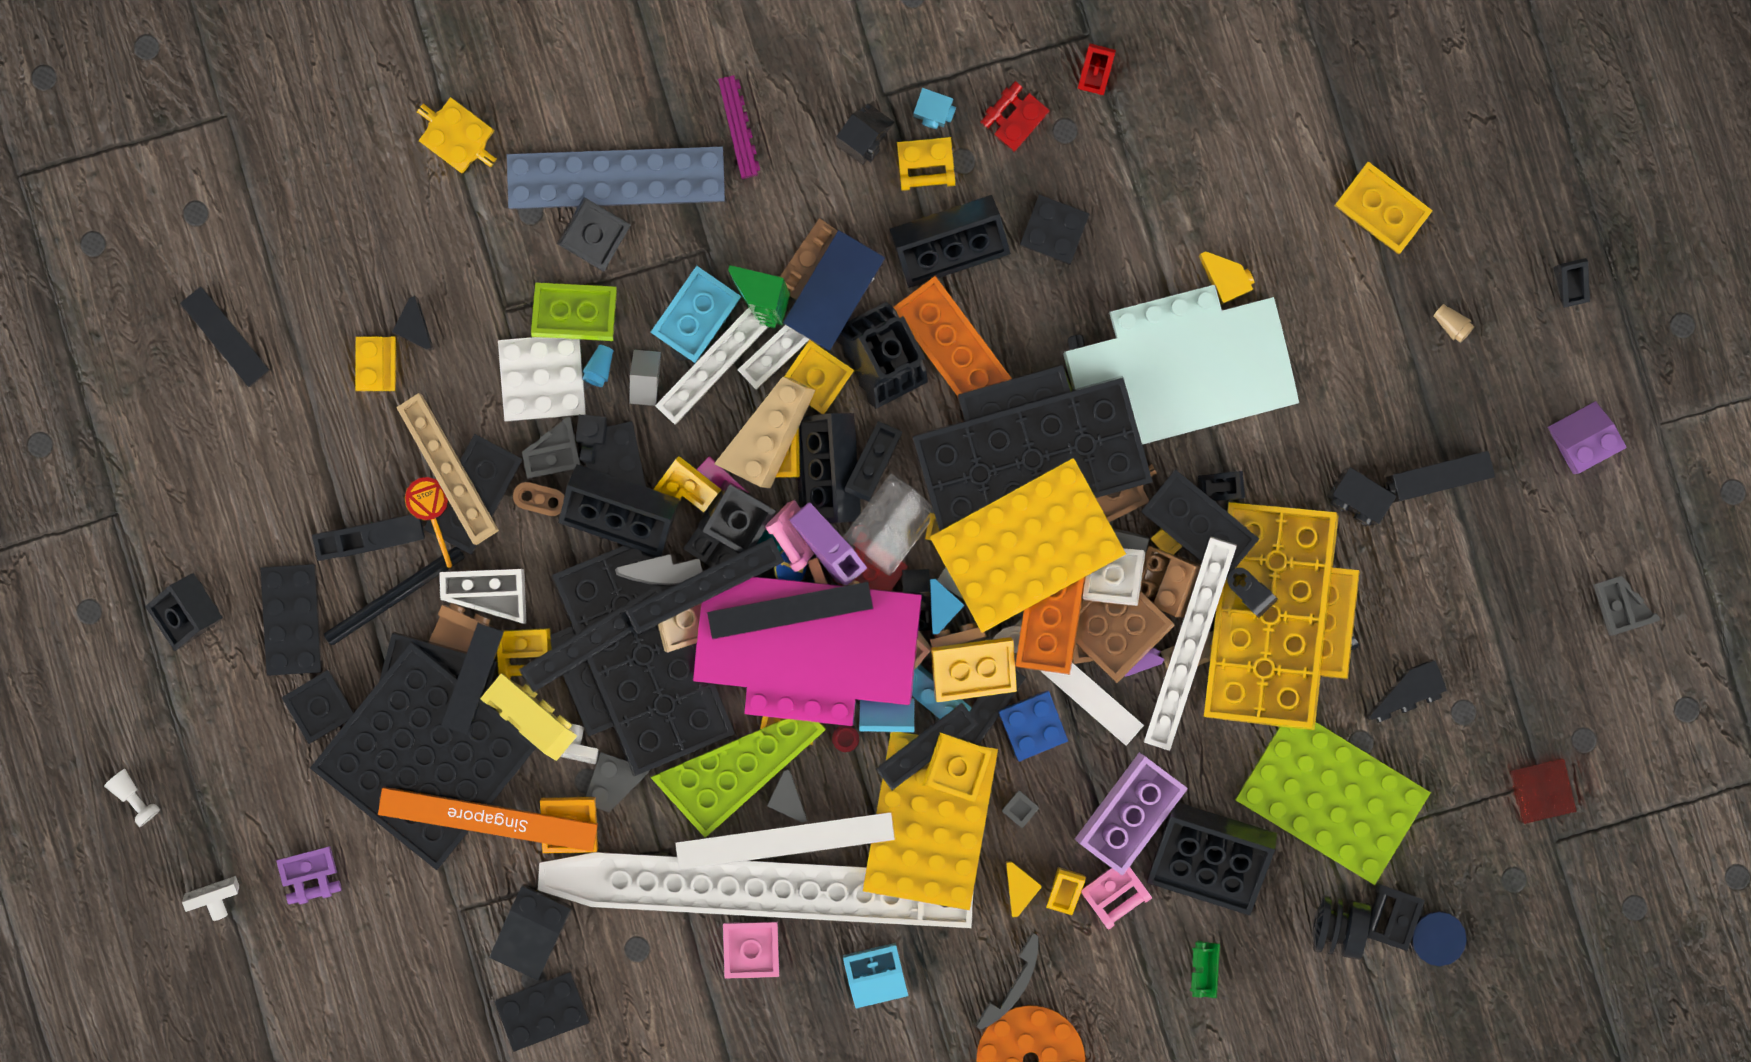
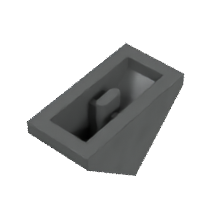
(786, 798)

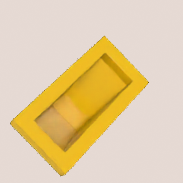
(1021, 888)
(1065, 891)

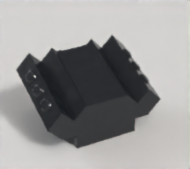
(883, 354)

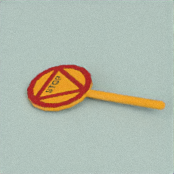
(426, 502)

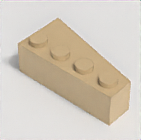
(767, 435)

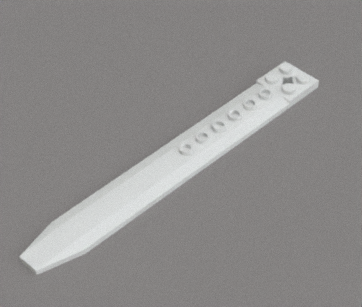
(735, 889)

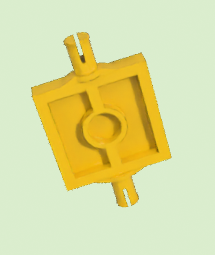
(456, 135)

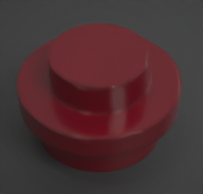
(845, 738)

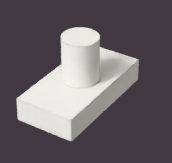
(579, 752)
(212, 897)

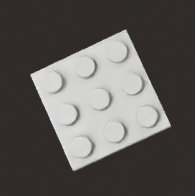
(541, 378)

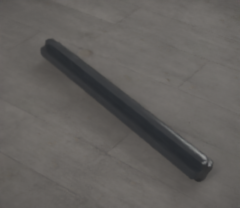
(392, 597)

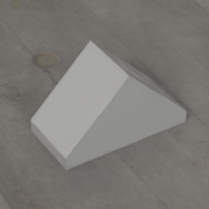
(644, 377)

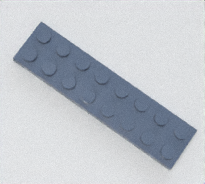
(616, 177)

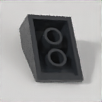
(530, 931)

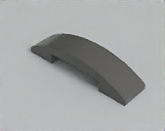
(994, 1012)

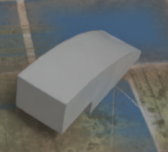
(660, 571)

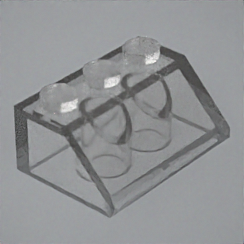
(890, 524)

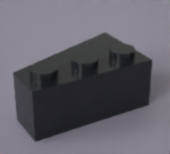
(863, 134)

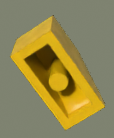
(1227, 276)

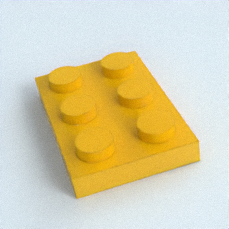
(1383, 208)
(973, 669)

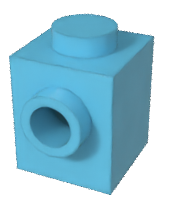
(934, 109)

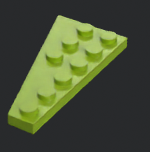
(726, 777)

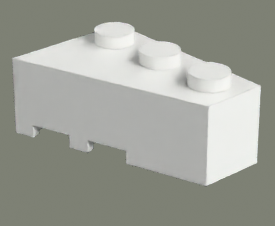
(487, 591)

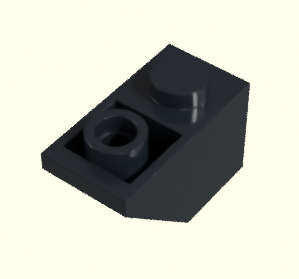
(918, 582)

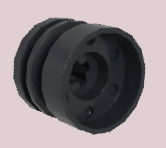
(1341, 927)

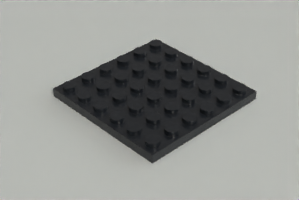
(401, 745)

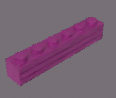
(737, 124)

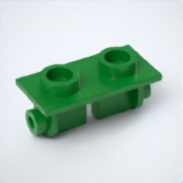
(1207, 964)

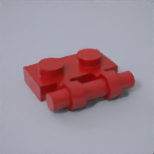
(1021, 122)

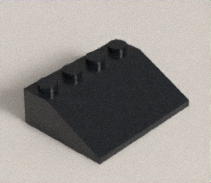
(1212, 858)

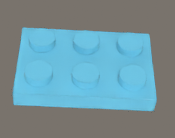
(696, 314)

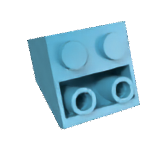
(875, 975)

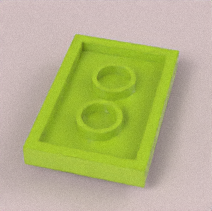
(574, 311)

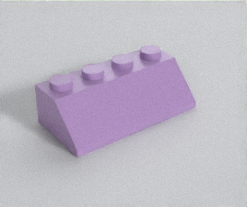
(1131, 814)

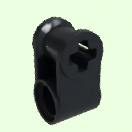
(1254, 594)

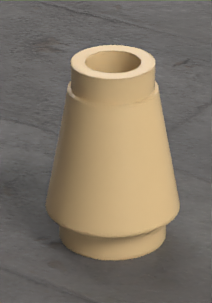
(1454, 323)

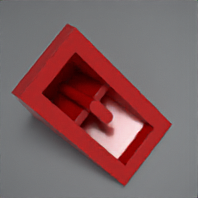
(1096, 69)

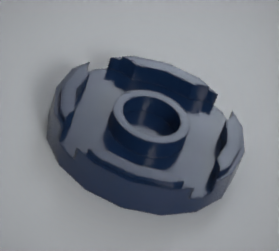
(1439, 938)

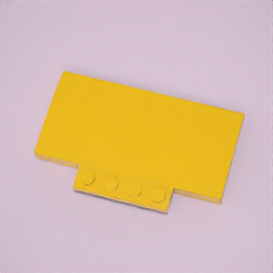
(1273, 664)

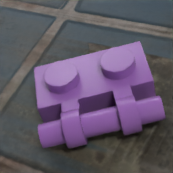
(307, 867)

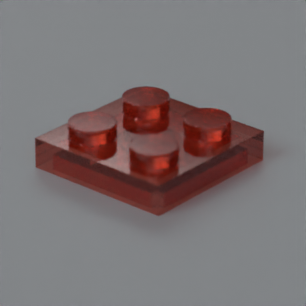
(1543, 791)

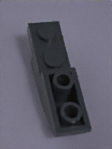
(367, 537)

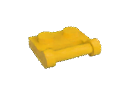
(925, 155)
(521, 645)

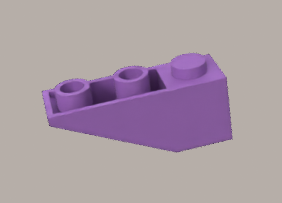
(827, 545)

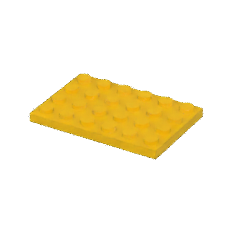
(1028, 545)
(934, 839)

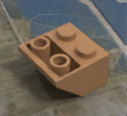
(1168, 581)

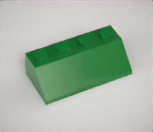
(763, 293)

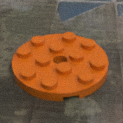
(1031, 1030)

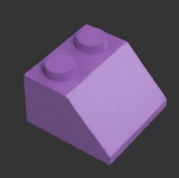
(1586, 438)

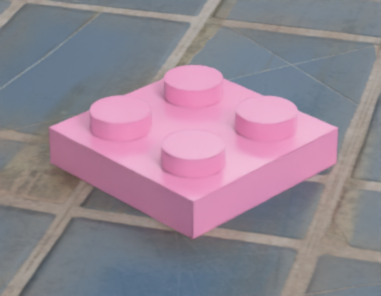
(751, 950)

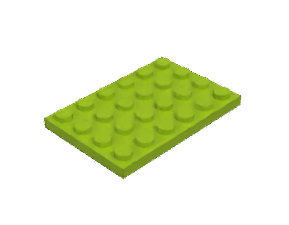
(1333, 798)

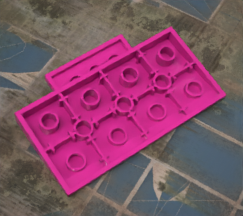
(816, 665)

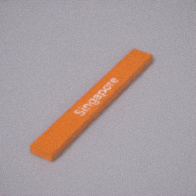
(487, 819)

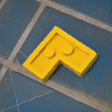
(686, 481)

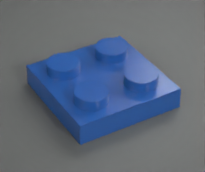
(1033, 725)

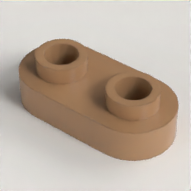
(540, 498)

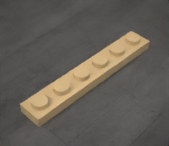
(447, 469)

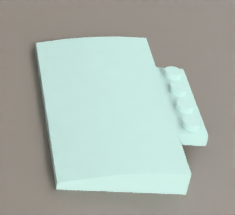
(1191, 362)

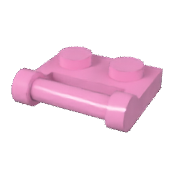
(789, 538)
(1108, 888)

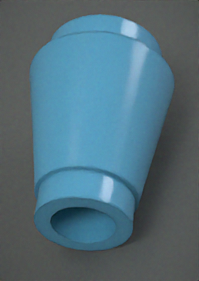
(598, 367)

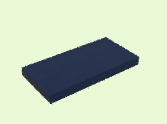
(834, 290)

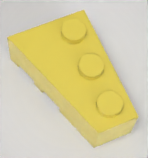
(529, 716)

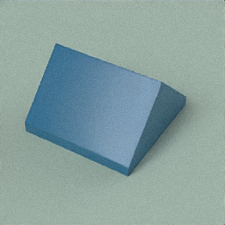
(943, 606)

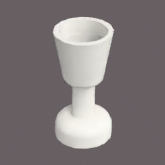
(124, 788)

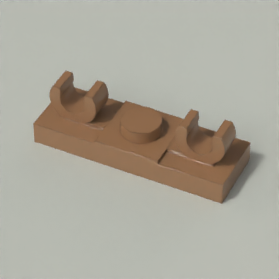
(807, 257)

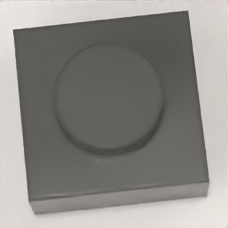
(1020, 809)

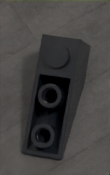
(1413, 686)

